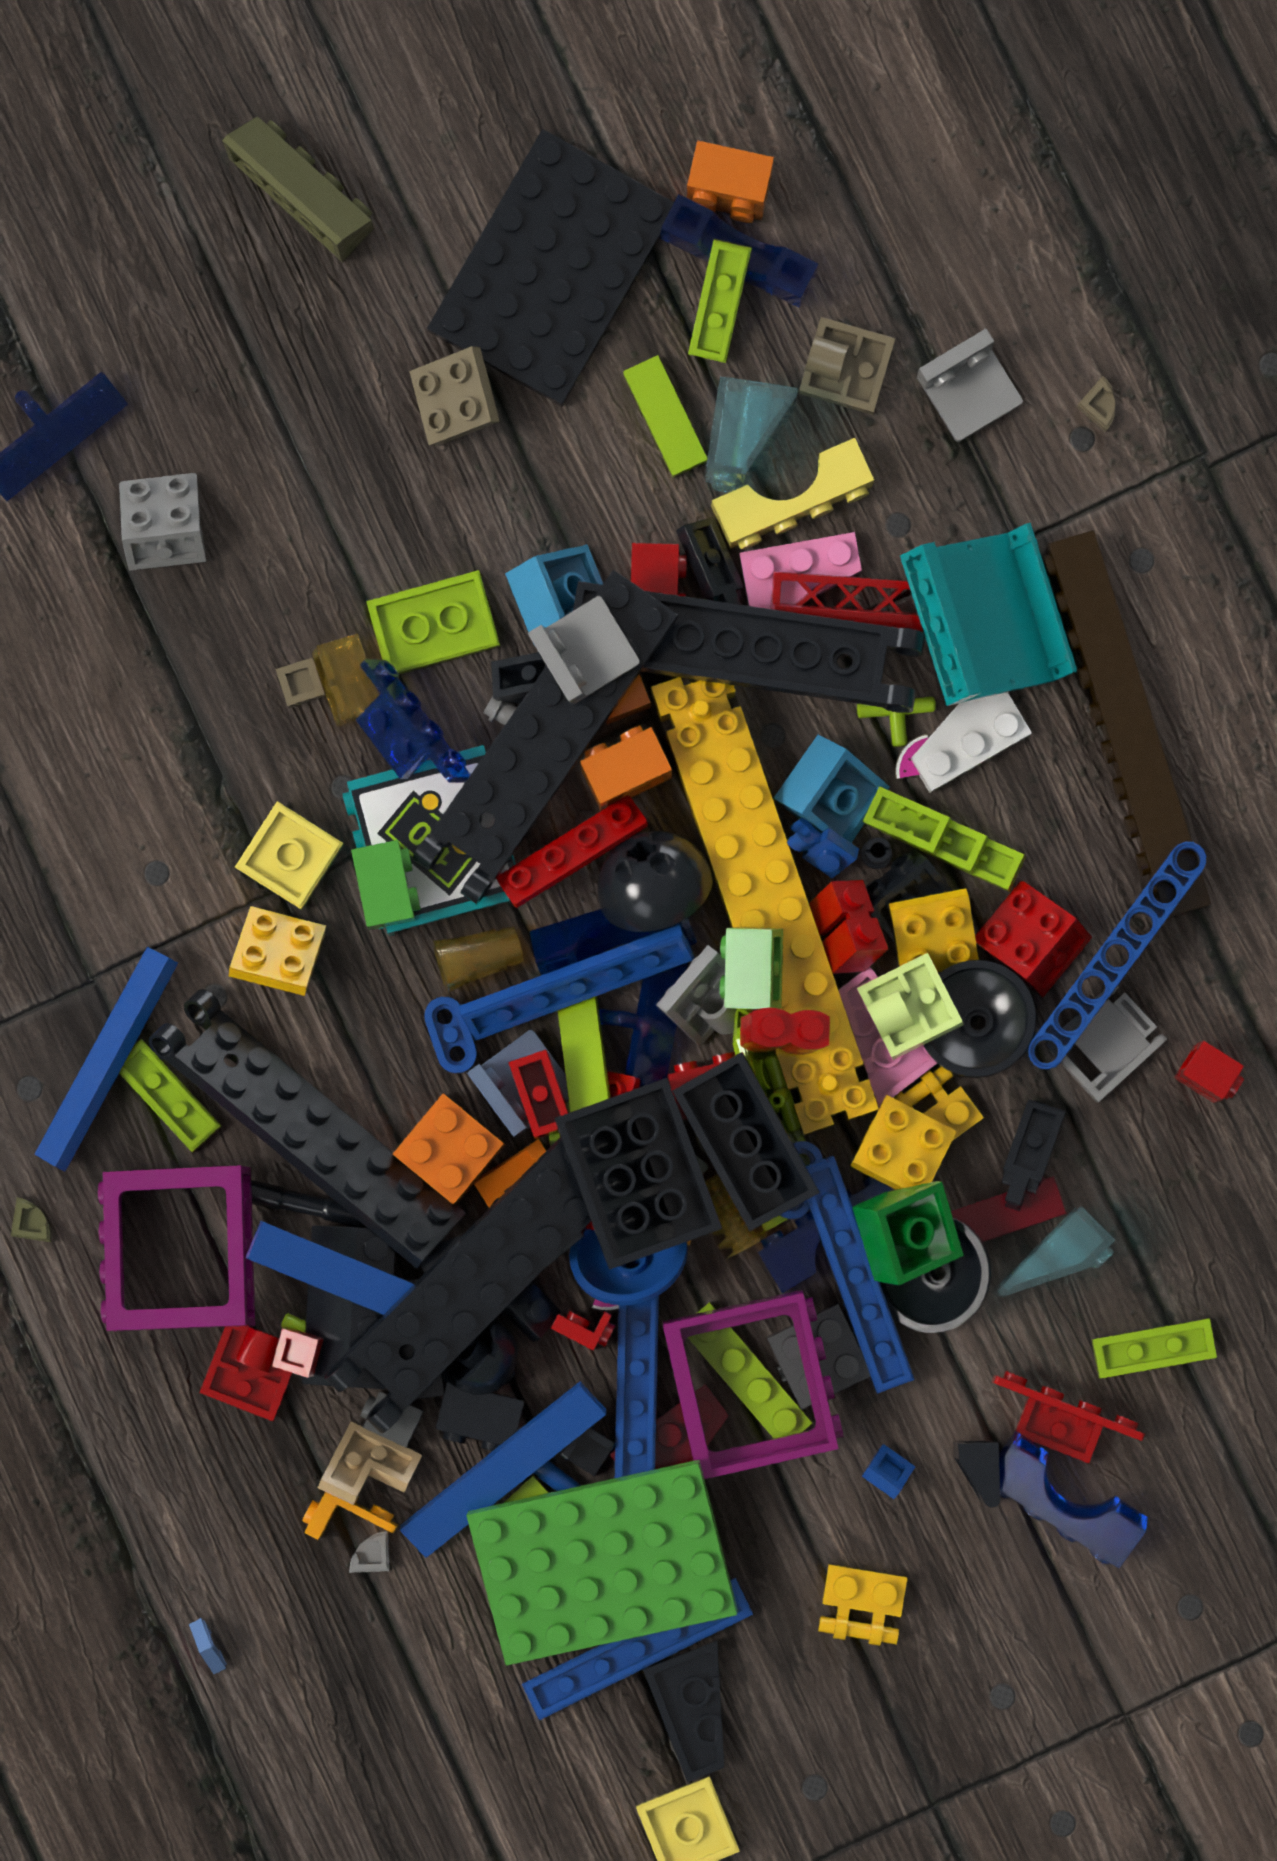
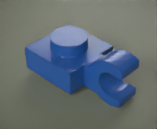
(823, 850)

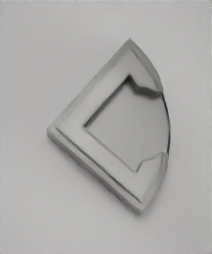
(372, 1554)

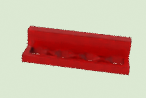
(875, 616)

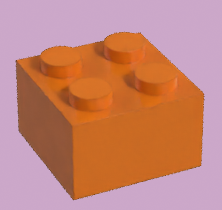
(730, 181)
(626, 767)
(449, 1149)

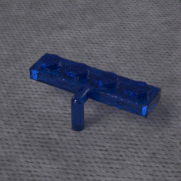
(56, 432)
(651, 1027)

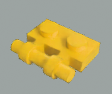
(951, 1110)
(862, 1591)

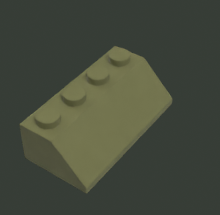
(298, 187)

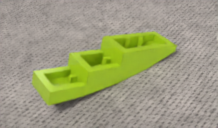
(944, 839)

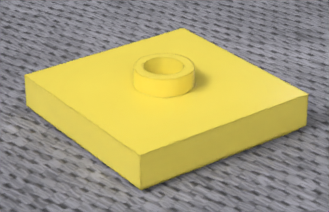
(289, 855)
(688, 1824)

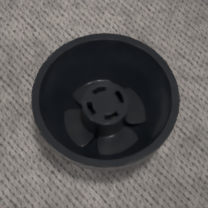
(653, 881)

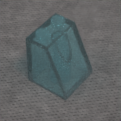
(744, 428)

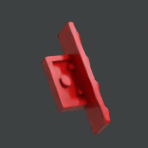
(572, 851)
(1062, 1425)

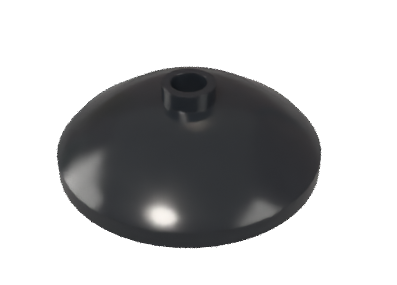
(1006, 1005)
(947, 1303)

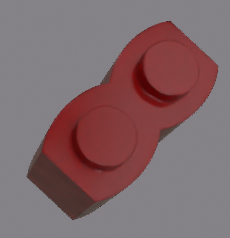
(793, 1033)

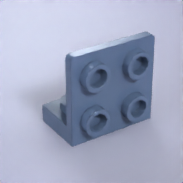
(498, 1085)

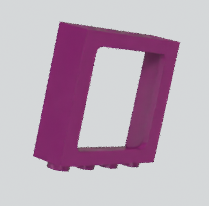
(241, 1303)
(815, 1441)

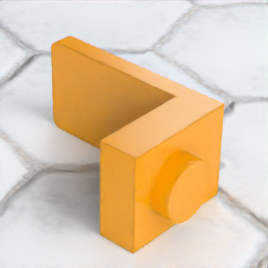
(320, 1513)

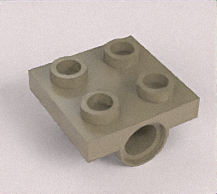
(846, 365)
(454, 396)

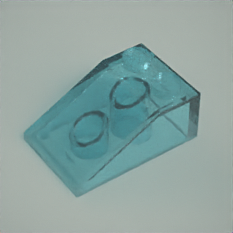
(1066, 1250)

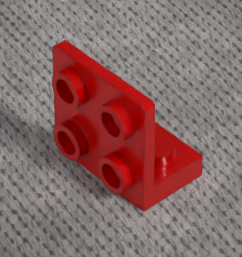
(1033, 937)

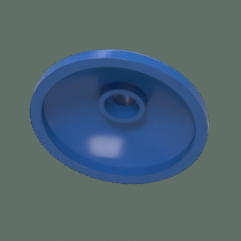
(620, 1284)

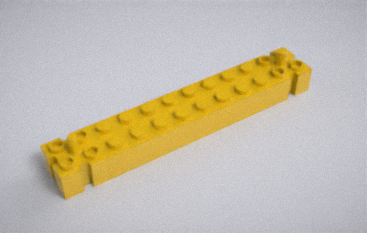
(762, 885)

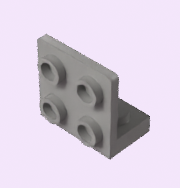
(969, 386)
(161, 521)
(585, 650)

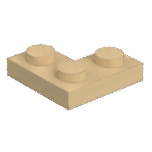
(365, 1455)

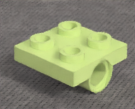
(910, 1006)

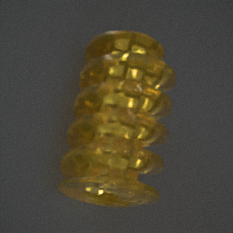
(733, 1226)

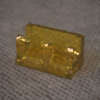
(343, 679)

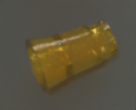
(476, 956)

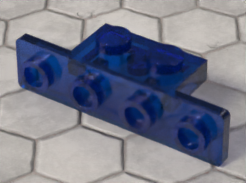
(403, 730)

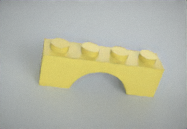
(748, 515)

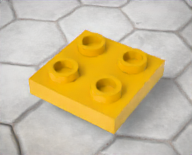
(934, 926)
(277, 951)
(902, 1146)

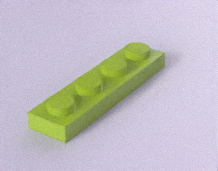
(750, 1381)

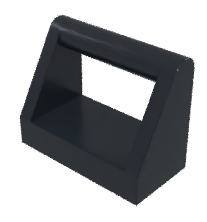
(981, 1468)

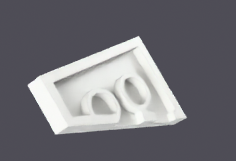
(968, 738)

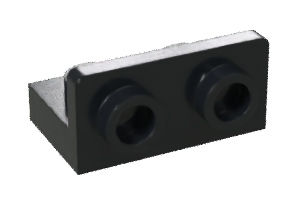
(908, 878)

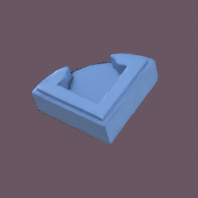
(206, 1646)

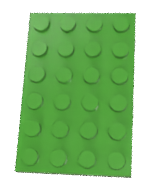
(602, 1562)

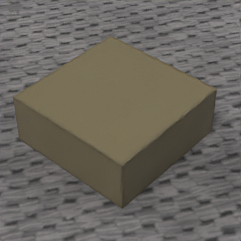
(300, 682)

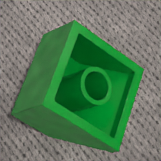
(907, 1232)

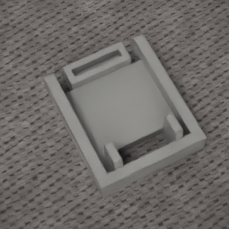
(1112, 1043)

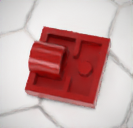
(244, 1372)

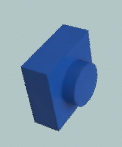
(888, 1471)

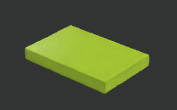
(434, 623)

